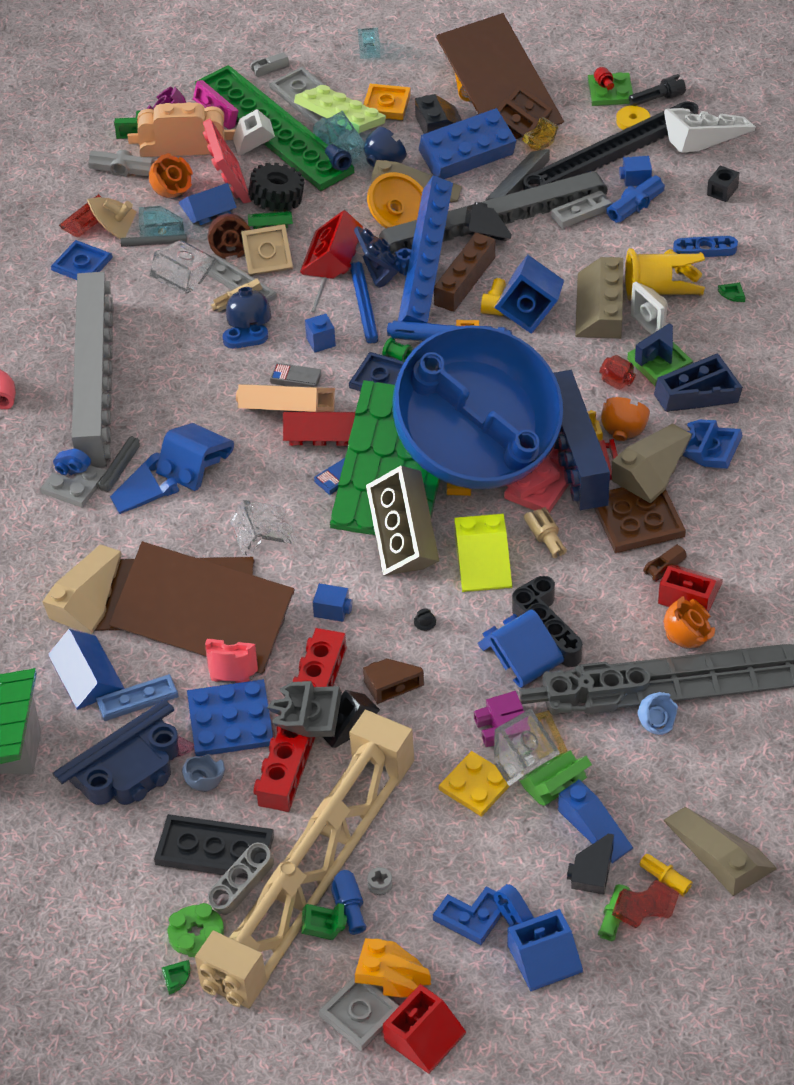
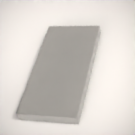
(296, 83)

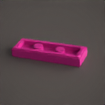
(209, 97)

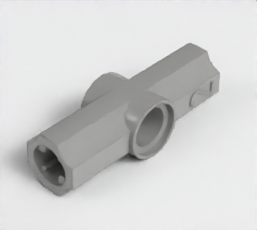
(120, 163)

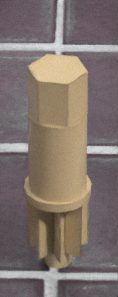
(221, 301)

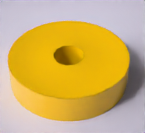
(630, 116)

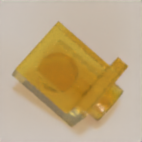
(542, 135)

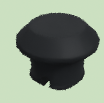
(424, 620)

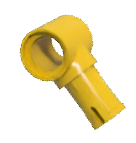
(491, 298)

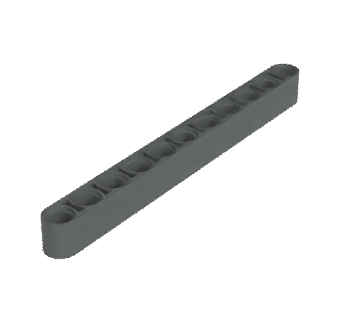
(508, 207)

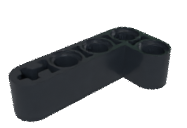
(538, 596)

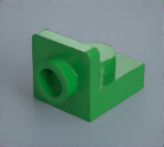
(125, 126)

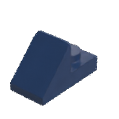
(656, 345)

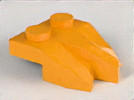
(390, 966)

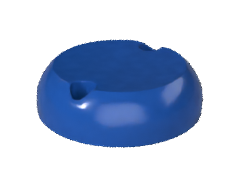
(477, 407)

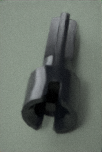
(668, 88)

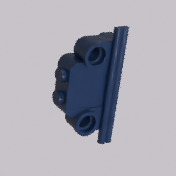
(127, 760)

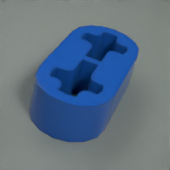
(512, 905)

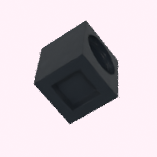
(723, 183)

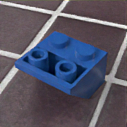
(544, 950)

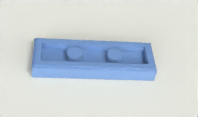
(136, 697)

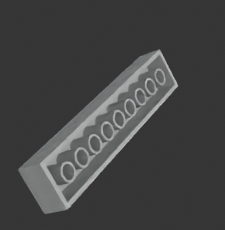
(92, 367)

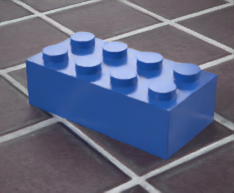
(467, 144)

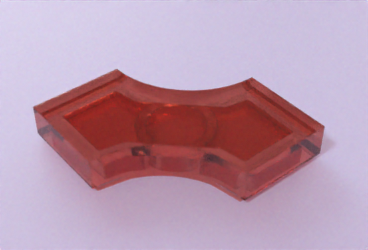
(655, 901)

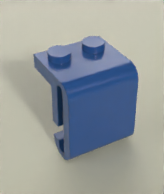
(188, 452)
(523, 646)

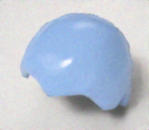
(656, 712)

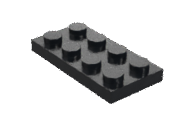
(207, 844)

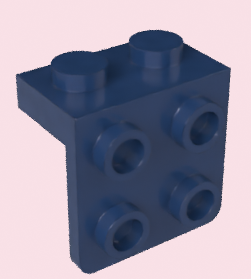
(377, 257)

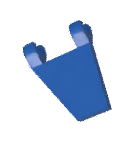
(142, 487)

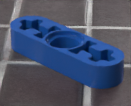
(711, 241)

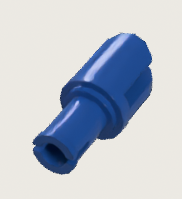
(346, 891)

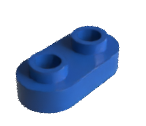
(245, 337)
(71, 462)

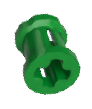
(396, 350)

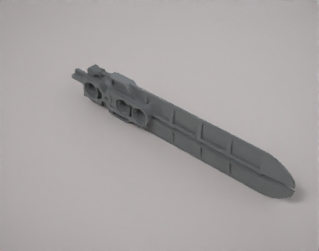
(687, 677)

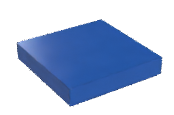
(81, 259)

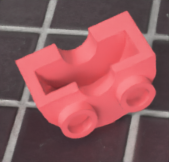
(231, 661)

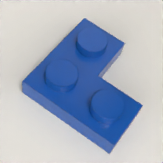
(469, 921)

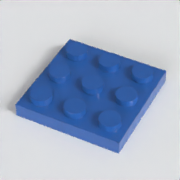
(230, 717)

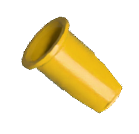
(656, 273)

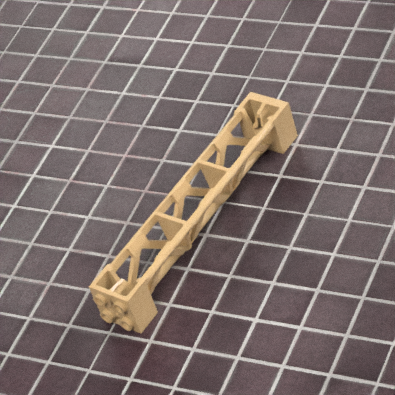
(235, 963)

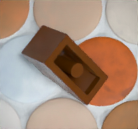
(391, 678)

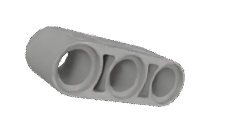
(243, 864)

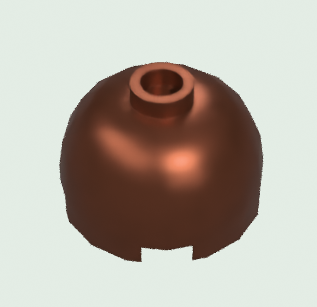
(226, 232)

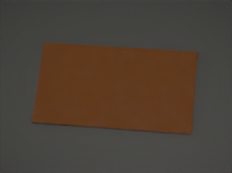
(493, 65)
(194, 600)

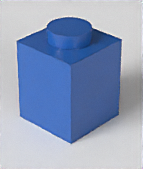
(635, 170)
(320, 333)
(332, 602)

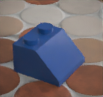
(208, 203)

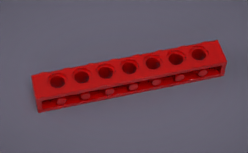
(288, 749)

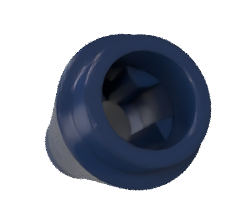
(338, 157)

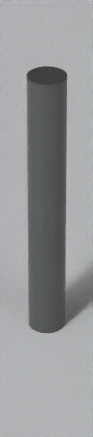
(152, 240)

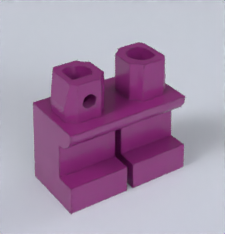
(496, 713)

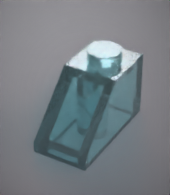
(159, 222)

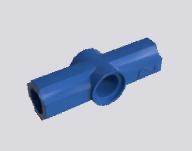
(635, 199)

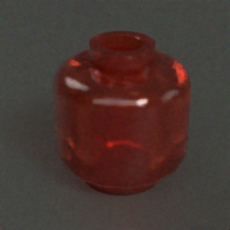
(617, 372)

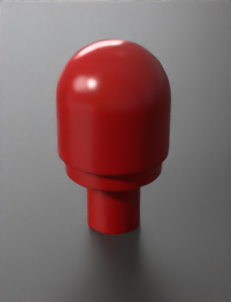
(604, 78)

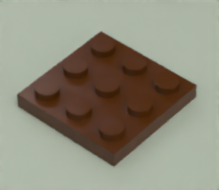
(637, 523)

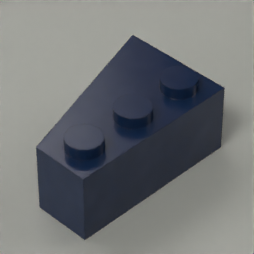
(698, 386)

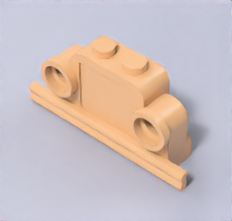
(176, 129)

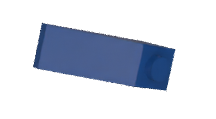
(591, 818)

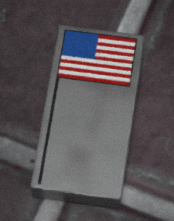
(295, 375)

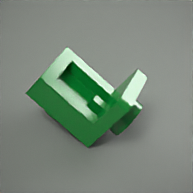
(323, 921)

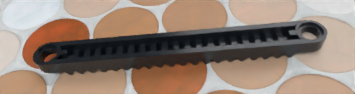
(606, 150)

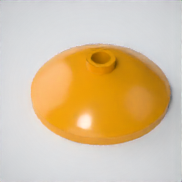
(395, 192)

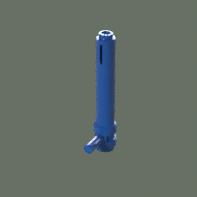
(421, 330)

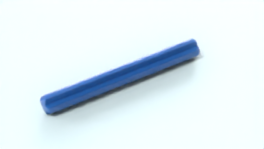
(364, 302)

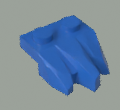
(712, 445)

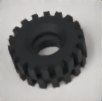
(276, 187)

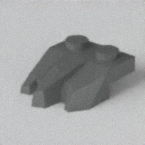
(307, 709)

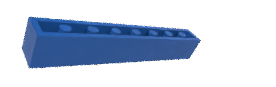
(425, 251)

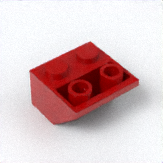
(690, 584)
(423, 1029)

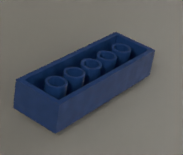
(580, 449)

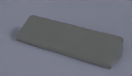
(514, 181)

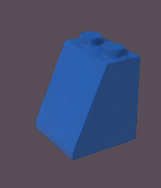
(530, 294)

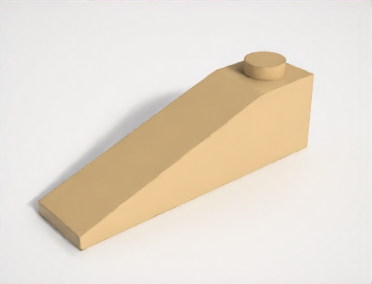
(82, 593)

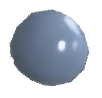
(205, 766)

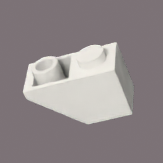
(252, 132)

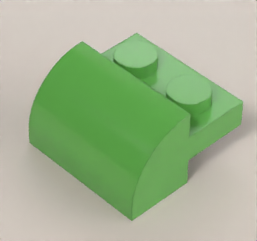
(555, 777)

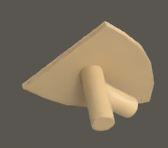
(113, 215)

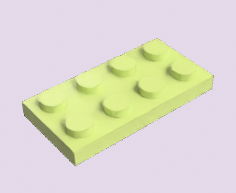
(328, 103)

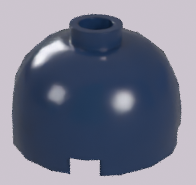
(381, 146)
(247, 307)

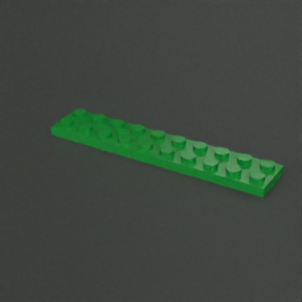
(292, 140)

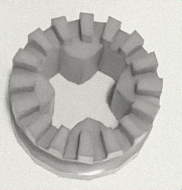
(374, 886)

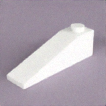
(697, 132)

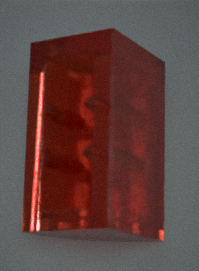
(80, 221)

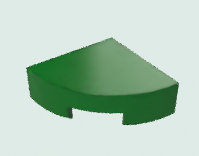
(732, 291)
(176, 975)

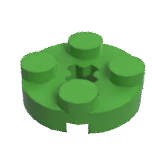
(182, 922)

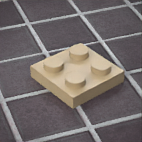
(267, 250)

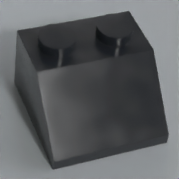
(434, 113)

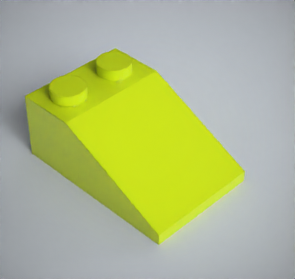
(482, 552)

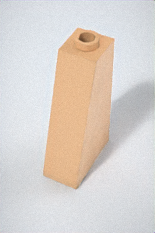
(286, 398)

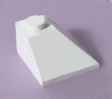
(648, 307)

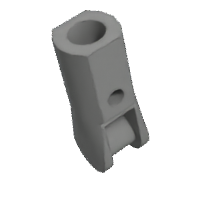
(269, 64)

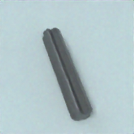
(119, 464)

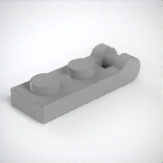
(581, 209)

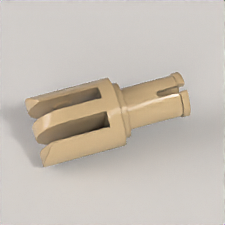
(545, 530)

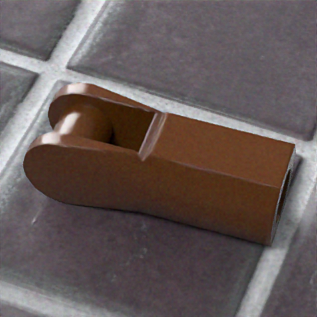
(671, 557)

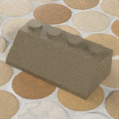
(600, 299)
(402, 521)

